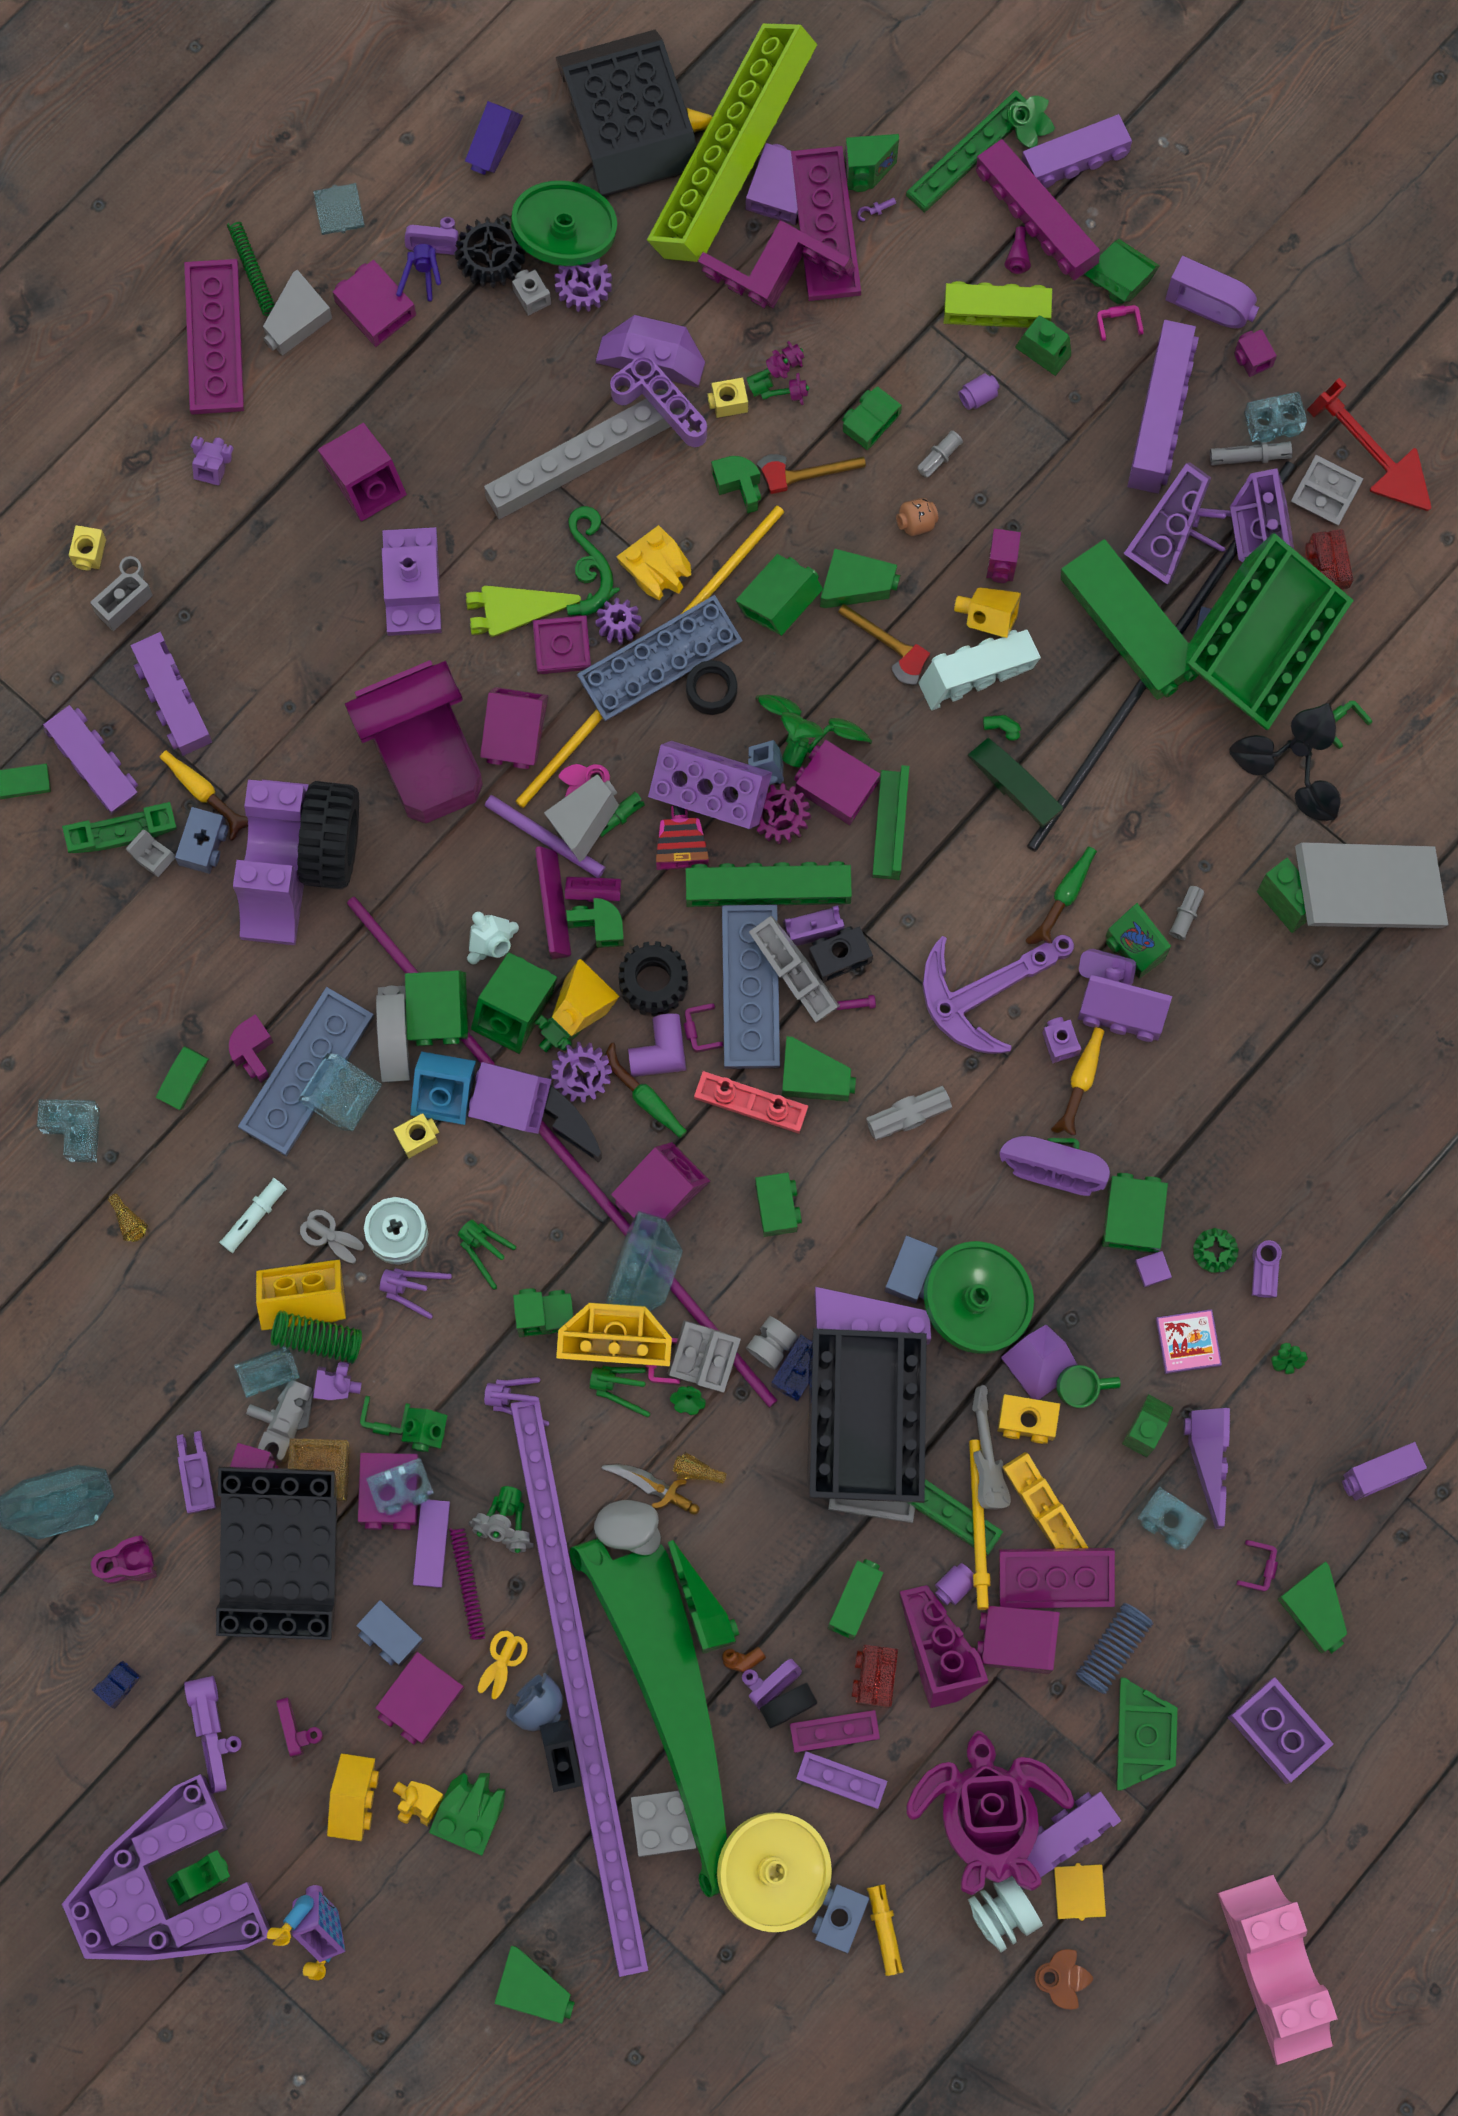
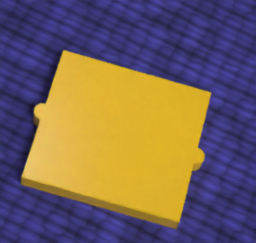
(1079, 1891)

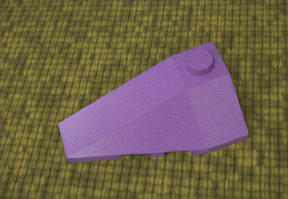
(1208, 1439)

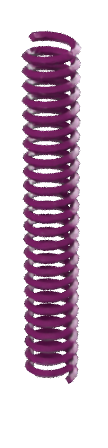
(464, 1586)

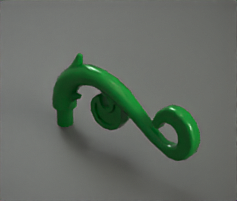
(595, 559)

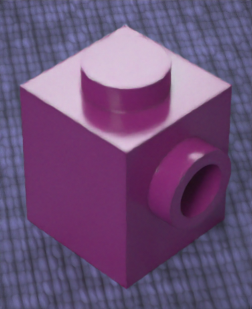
(1254, 352)

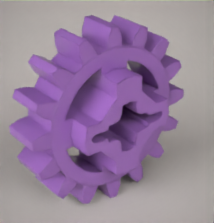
(578, 292)
(589, 1066)

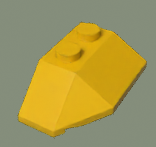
(615, 1335)

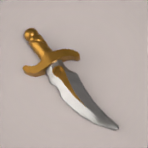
(654, 1486)

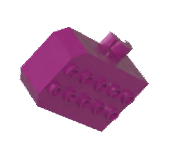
(419, 739)

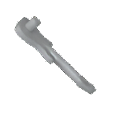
(992, 1487)

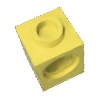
(731, 387)
(87, 537)
(412, 1146)

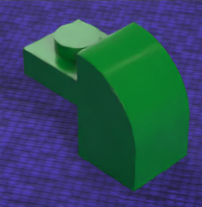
(738, 474)
(603, 917)
(198, 1878)

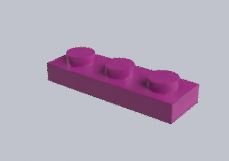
(834, 1731)

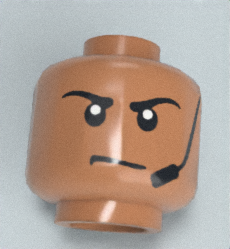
(917, 516)

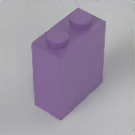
(509, 1097)

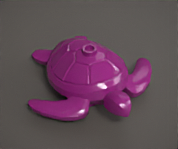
(990, 1812)

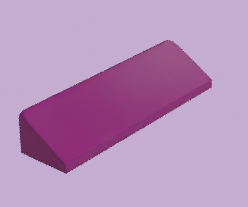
(553, 903)

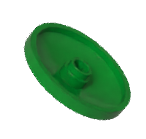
(564, 223)
(978, 1297)

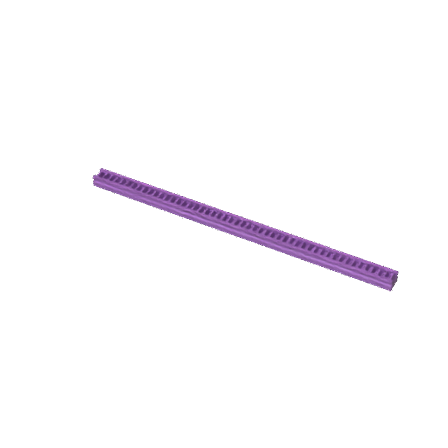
(579, 1689)

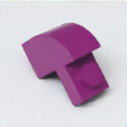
(246, 1042)

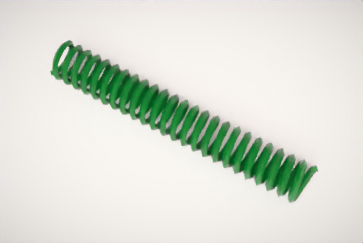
(248, 269)

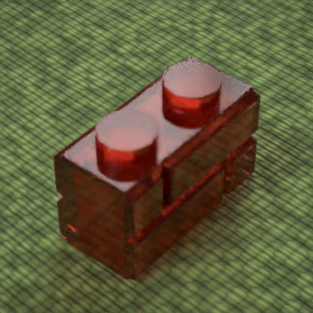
(1331, 556)
(876, 1676)

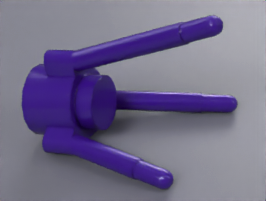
(423, 259)

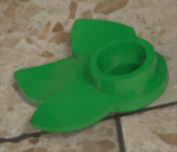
(1033, 121)

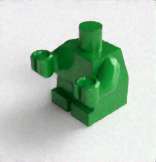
(553, 1034)

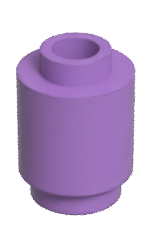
(979, 391)
(954, 1584)

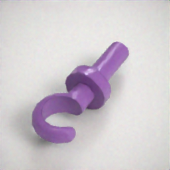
(876, 209)

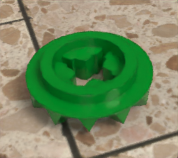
(1207, 1259)

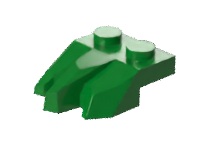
(468, 1813)

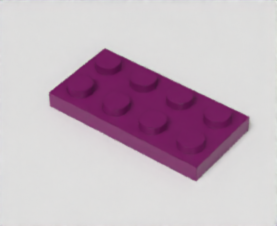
(1057, 1578)

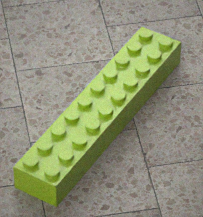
(732, 142)

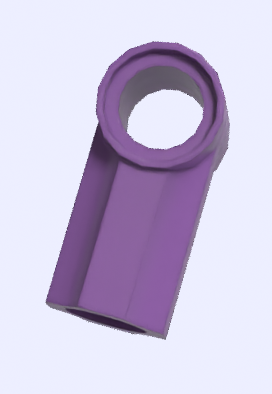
(1266, 1272)
(203, 1699)

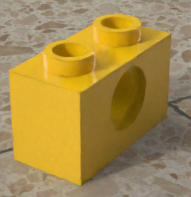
(1044, 1412)

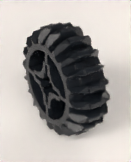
(488, 231)

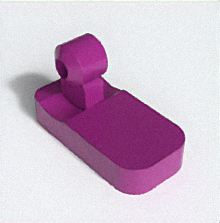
(294, 1739)

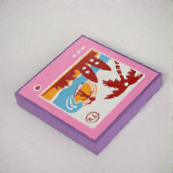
(1188, 1341)

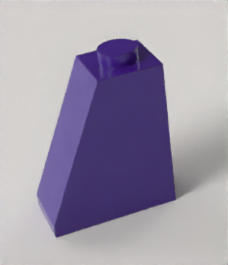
(492, 137)

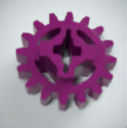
(785, 803)

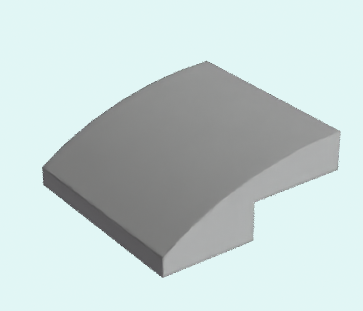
(1327, 490)
(703, 1356)

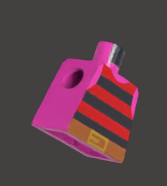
(680, 841)

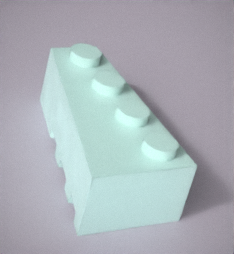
(978, 667)

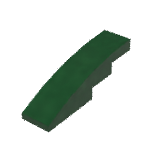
(1015, 782)

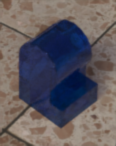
(117, 1684)

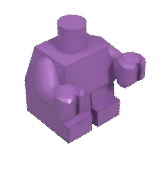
(210, 459)
(336, 1384)

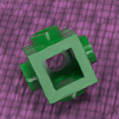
(424, 1429)

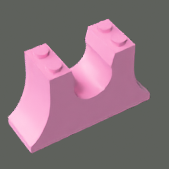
(1277, 1968)

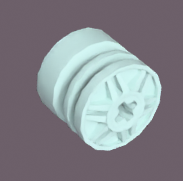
(1004, 1913)

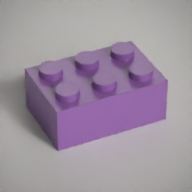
(1280, 1730)

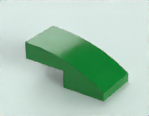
(182, 1077)

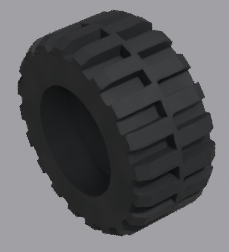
(328, 835)

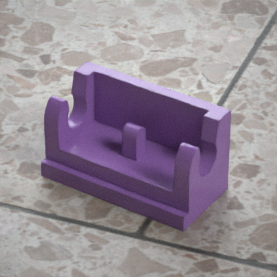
(814, 926)

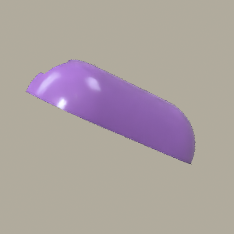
(1055, 1165)

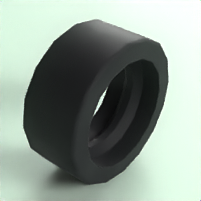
(715, 667)
(788, 1705)

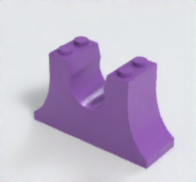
(268, 876)

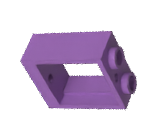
(1383, 1471)

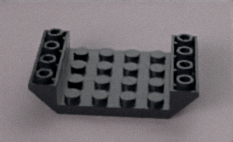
(629, 111)
(277, 1553)

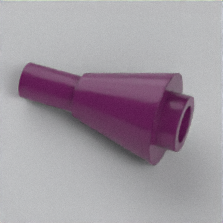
(1018, 256)

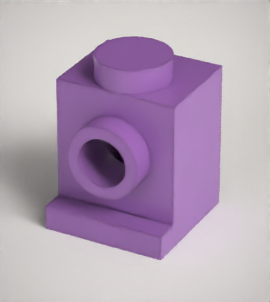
(1061, 1049)

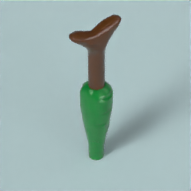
(1064, 896)
(645, 1096)

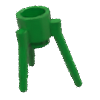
(474, 1236)
(604, 1379)

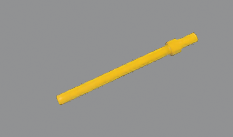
(981, 1578)

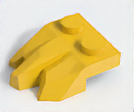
(656, 563)

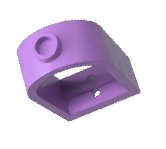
(1211, 294)

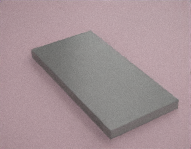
(1371, 885)

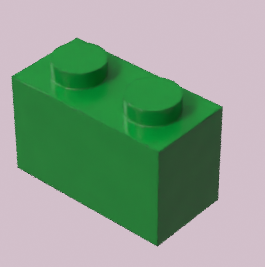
(776, 1204)

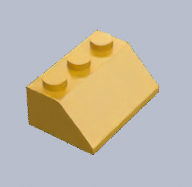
(303, 1289)

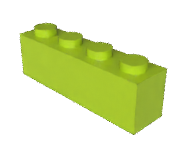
(996, 305)

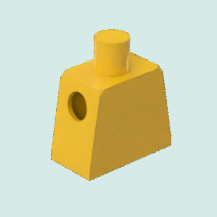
(990, 610)

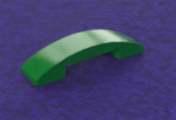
(118, 831)

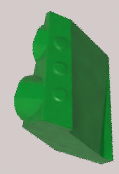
(1122, 272)

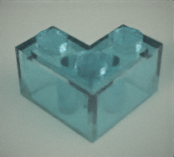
(77, 1121)

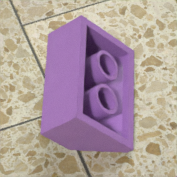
(1124, 1008)

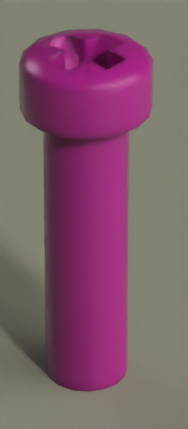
(858, 1003)

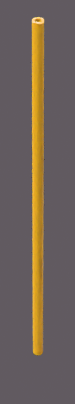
(704, 594)

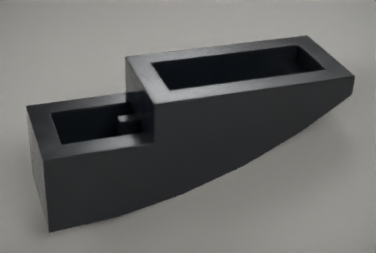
(571, 1124)

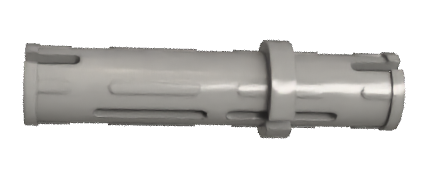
(1241, 454)

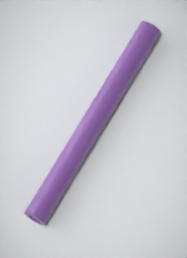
(542, 835)

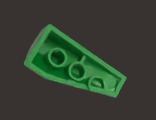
(708, 1616)

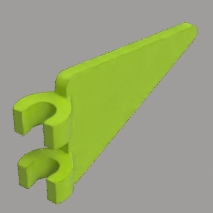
(513, 608)

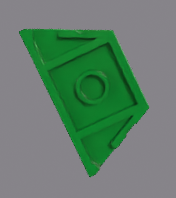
(1144, 1735)

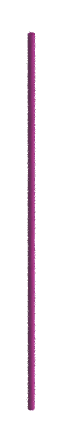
(568, 1159)

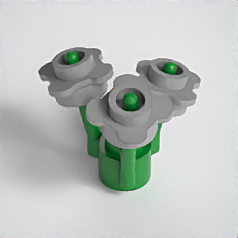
(498, 1525)

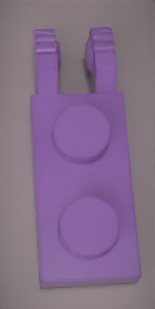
(195, 1476)

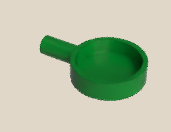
(1080, 1385)

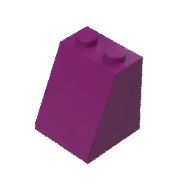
(362, 471)
(513, 727)
(660, 1184)
(1018, 1639)

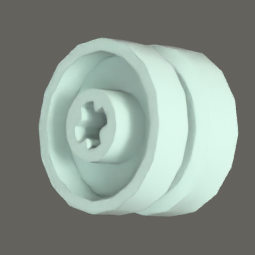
(394, 1214)

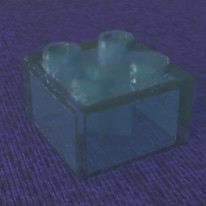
(339, 1092)

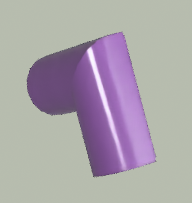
(666, 1054)

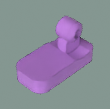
(441, 238)
(1107, 966)
(776, 1683)
(212, 1751)

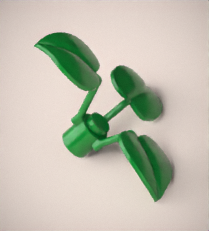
(800, 728)

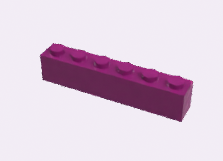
(1037, 210)

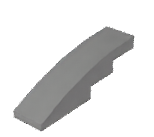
(794, 969)

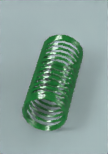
(280, 1328)

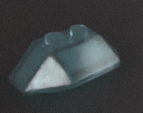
(645, 1263)
(56, 1501)

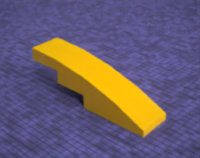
(1043, 1504)

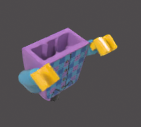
(316, 1927)

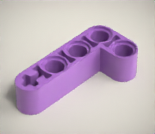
(662, 403)

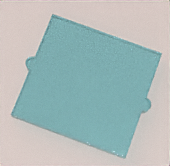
(339, 209)

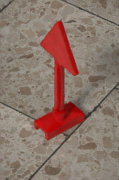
(1402, 480)

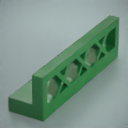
(890, 824)

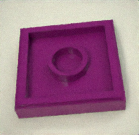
(561, 644)

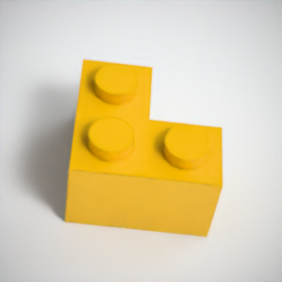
(352, 1797)

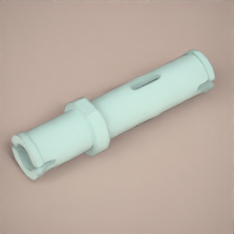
(259, 1207)

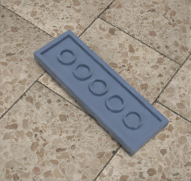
(748, 992)
(331, 1027)

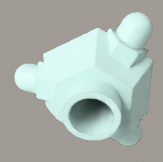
(489, 937)

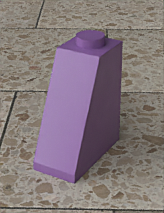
(773, 186)

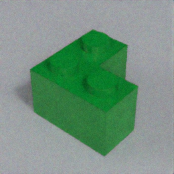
(540, 1313)

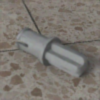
(939, 454)
(1186, 912)

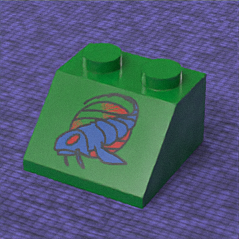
(869, 160)
(1138, 939)

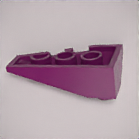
(943, 1656)

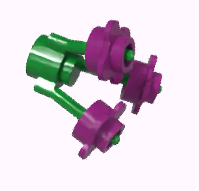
(779, 366)

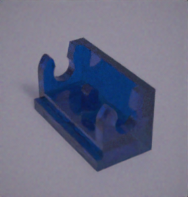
(794, 1373)

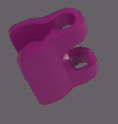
(130, 1560)

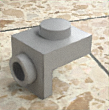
(150, 853)

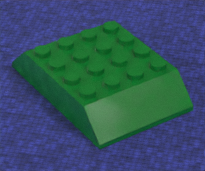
(1266, 629)

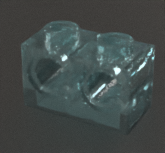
(1272, 411)
(398, 1478)

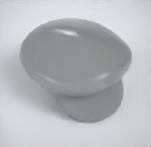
(629, 1527)

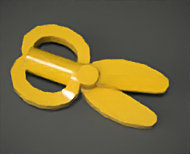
(499, 1669)

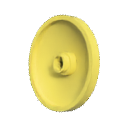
(774, 1872)

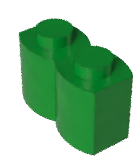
(871, 417)

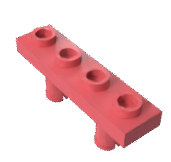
(751, 1102)

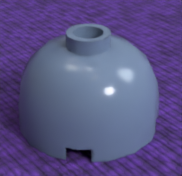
(537, 1705)

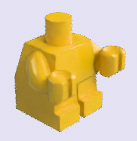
(417, 1800)

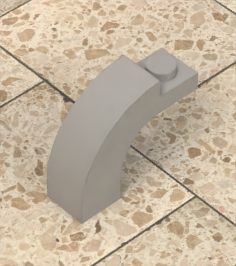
(392, 1033)

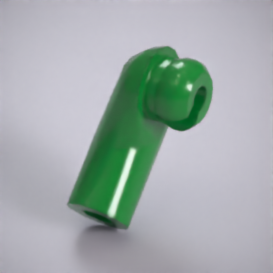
(1005, 723)

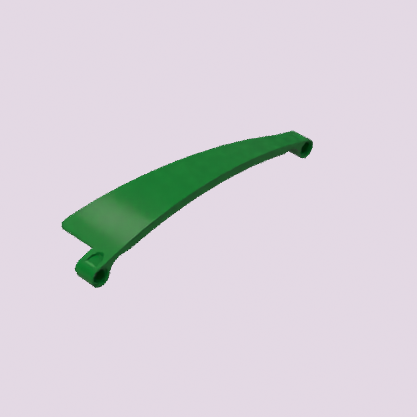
(655, 1635)

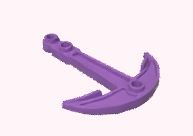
(963, 1000)

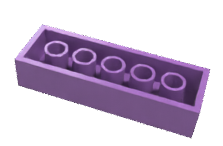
(1163, 407)

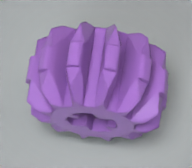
(614, 613)

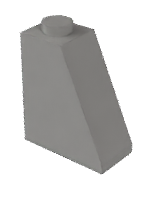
(295, 315)
(584, 815)

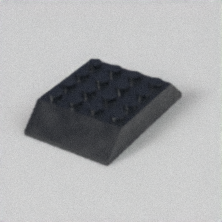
(867, 1415)

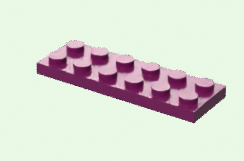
(825, 216)
(214, 336)

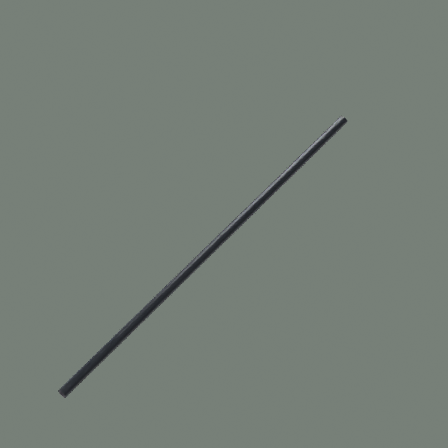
(1139, 688)

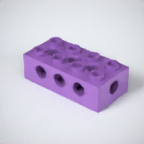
(724, 774)

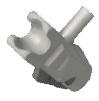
(288, 1417)

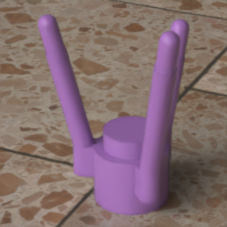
(1212, 513)
(396, 1282)
(498, 1395)

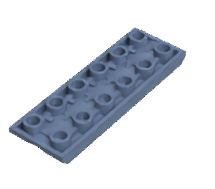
(659, 658)

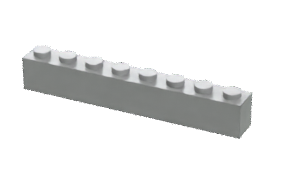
(575, 457)

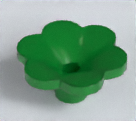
(687, 1400)

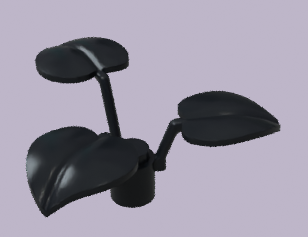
(1311, 730)

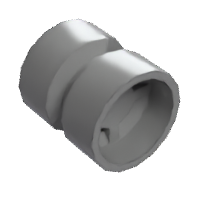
(772, 1342)

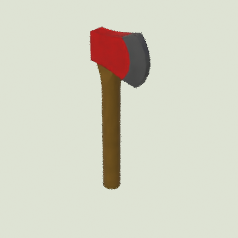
(778, 478)
(913, 657)

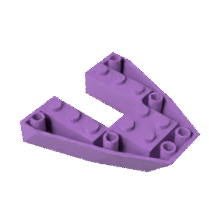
(119, 1907)

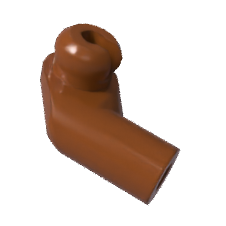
(742, 1662)

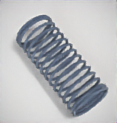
(1138, 1619)

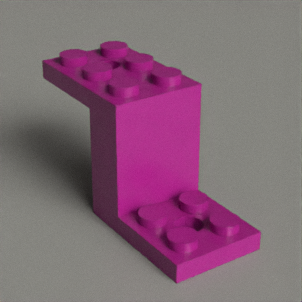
(776, 265)

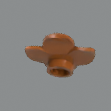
(1067, 1979)

